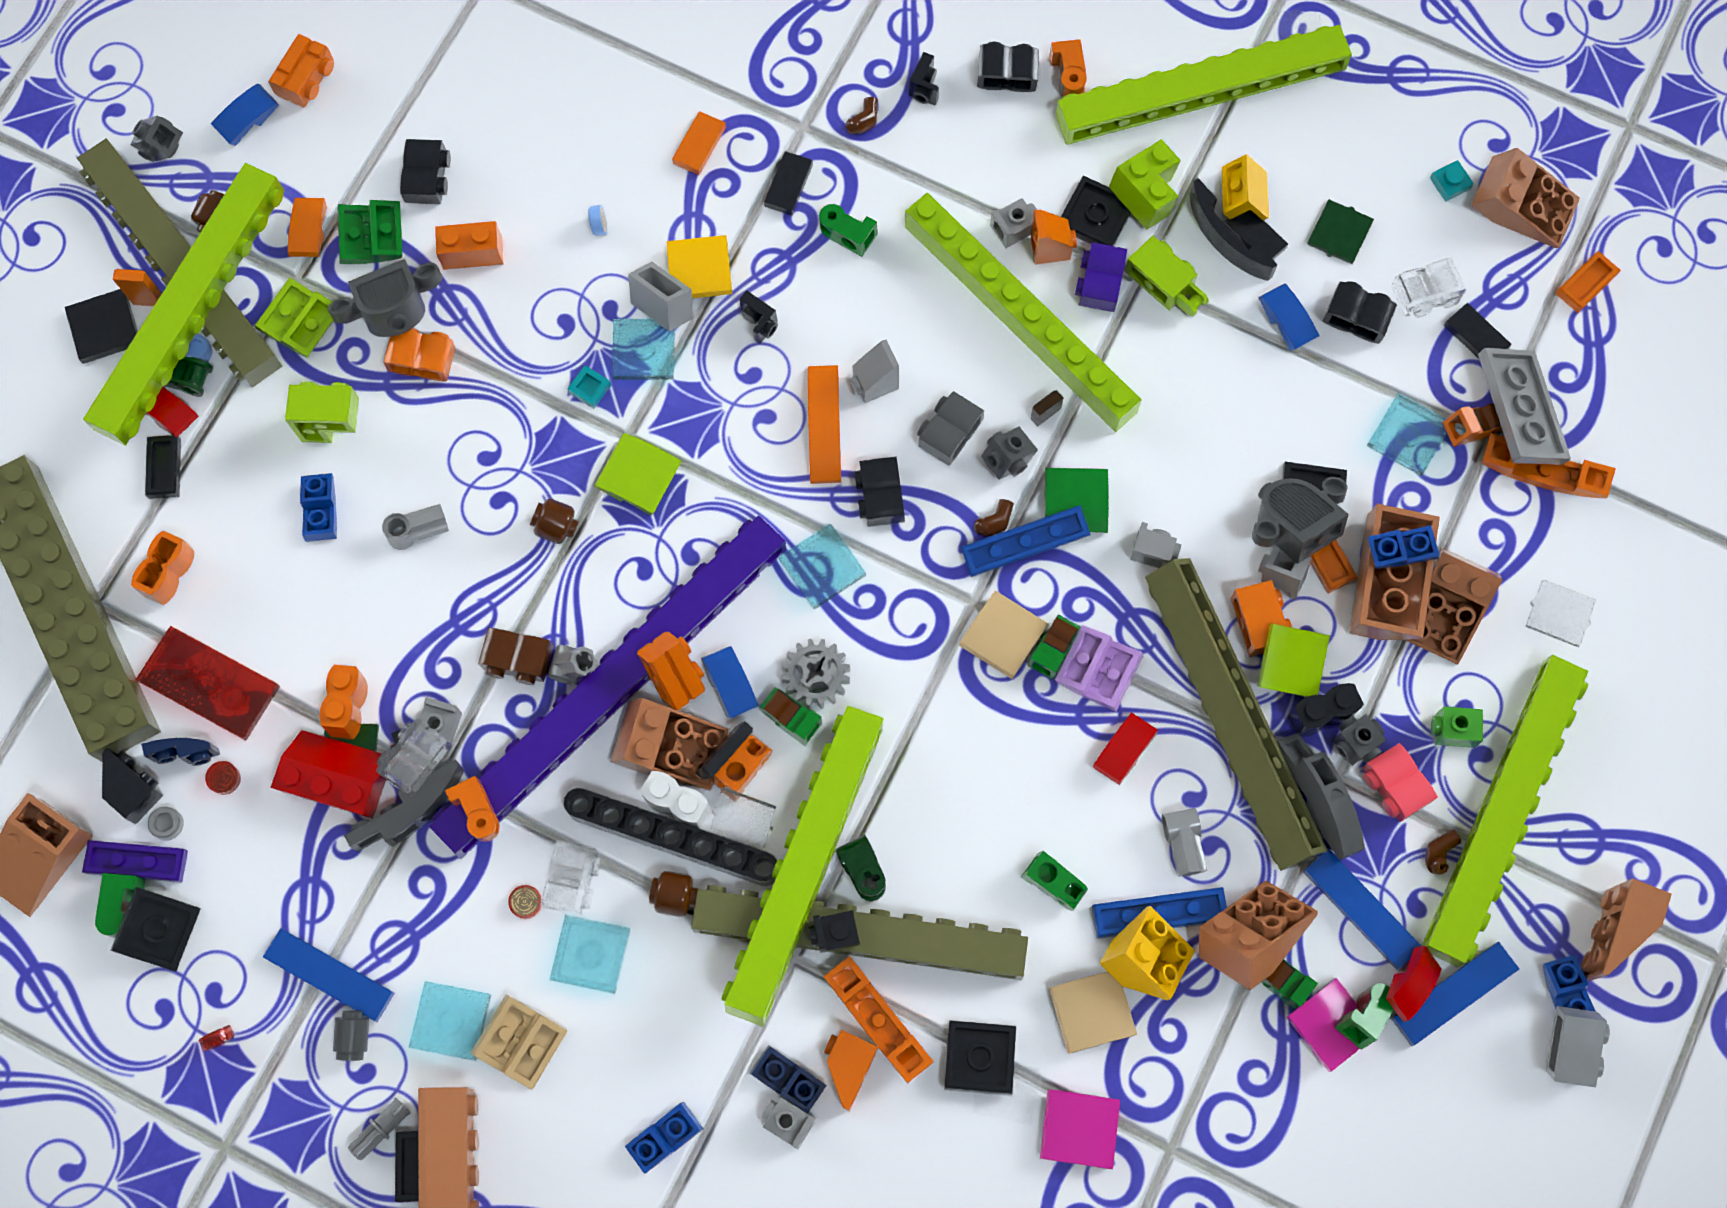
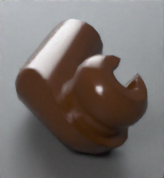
(865, 120)
(997, 522)
(1437, 852)

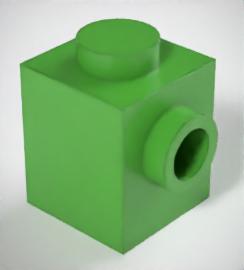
(1458, 727)

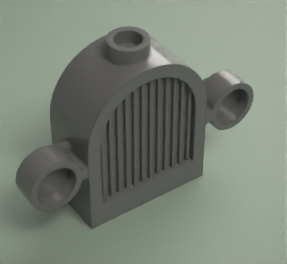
(387, 298)
(1300, 516)

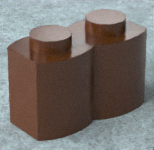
(515, 655)

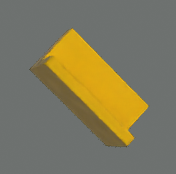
(1244, 188)

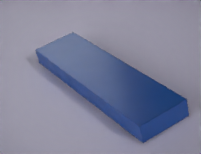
(1025, 541)
(1176, 909)
(1362, 909)
(328, 975)
(1458, 992)

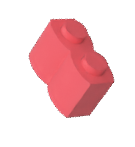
(1399, 783)

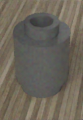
(351, 1036)

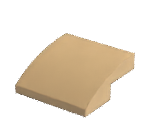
(1003, 634)
(1092, 1012)
(518, 1042)

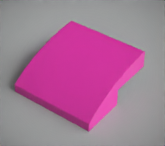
(1317, 1023)
(1080, 1129)

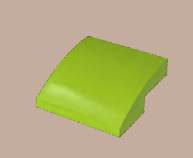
(296, 318)
(637, 473)
(1293, 660)

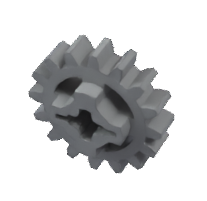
(823, 662)

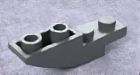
(1326, 795)
(403, 820)

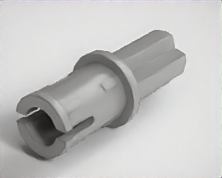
(378, 1130)

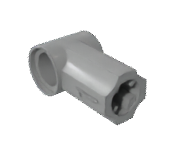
(418, 526)
(571, 663)
(1183, 832)

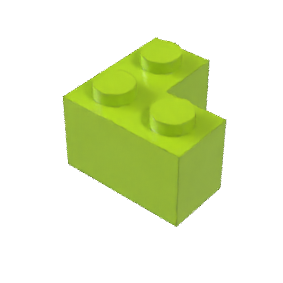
(1143, 183)
(320, 410)

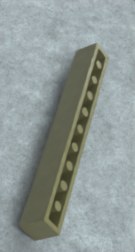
(166, 251)
(1235, 714)
(880, 936)

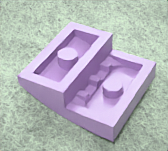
(1099, 668)

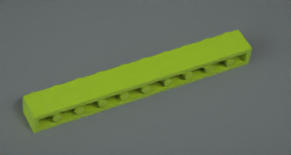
(1202, 84)
(184, 305)
(1022, 312)
(1505, 810)
(803, 868)

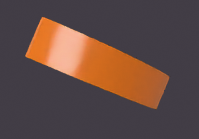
(824, 424)
(1572, 478)
(878, 1020)

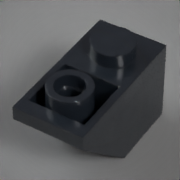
(125, 788)

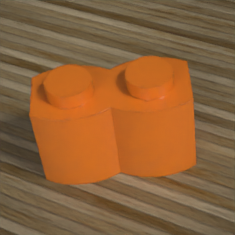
(420, 355)
(165, 563)
(341, 707)

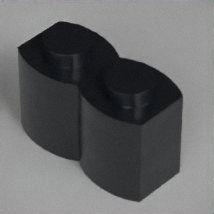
(1008, 67)
(424, 171)
(1360, 312)
(881, 491)
(1333, 708)

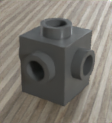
(156, 138)
(1004, 457)
(1352, 747)

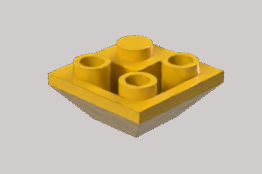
(1148, 956)

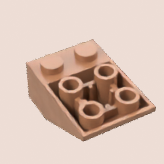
(1525, 198)
(1456, 604)
(666, 742)
(36, 852)
(1628, 919)
(1254, 934)

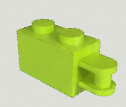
(1166, 276)

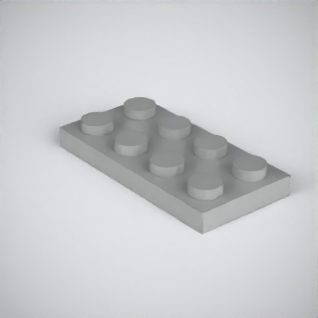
(1524, 406)

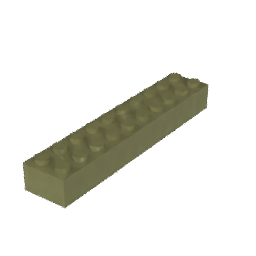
(68, 616)

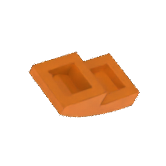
(305, 227)

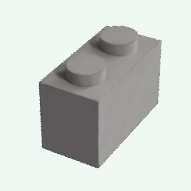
(660, 296)
(1577, 1046)

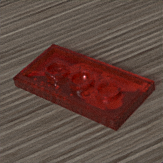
(208, 683)

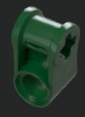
(190, 376)
(861, 863)

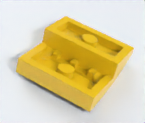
(701, 265)

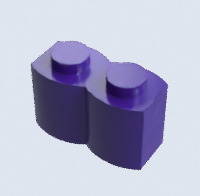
(1102, 277)

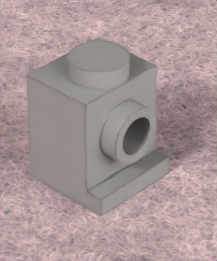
(1010, 229)
(1154, 547)
(1284, 571)
(447, 714)
(797, 1131)

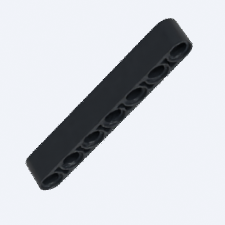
(659, 826)

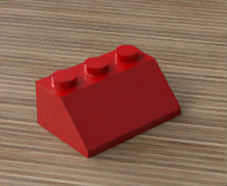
(330, 774)

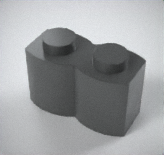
(950, 427)

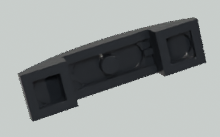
(1252, 261)

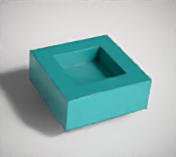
(1451, 180)
(589, 387)

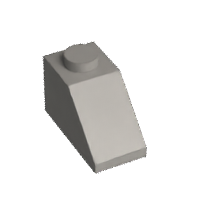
(875, 373)

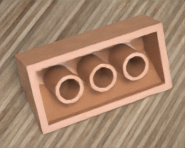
(1393, 599)
(447, 1147)

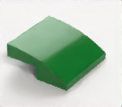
(369, 232)
(1076, 487)

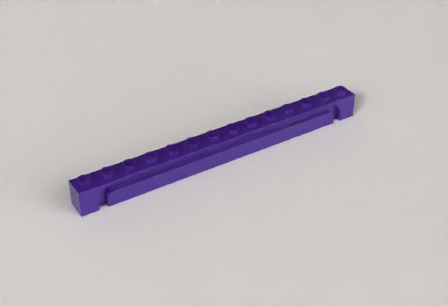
(615, 680)

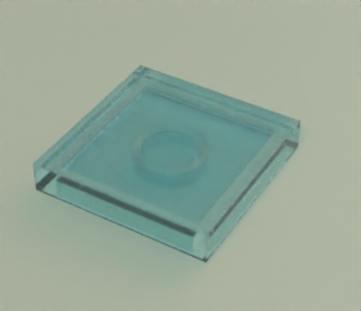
(642, 350)
(1408, 434)
(822, 566)
(590, 954)
(449, 1020)

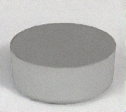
(165, 823)

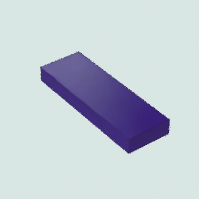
(135, 860)

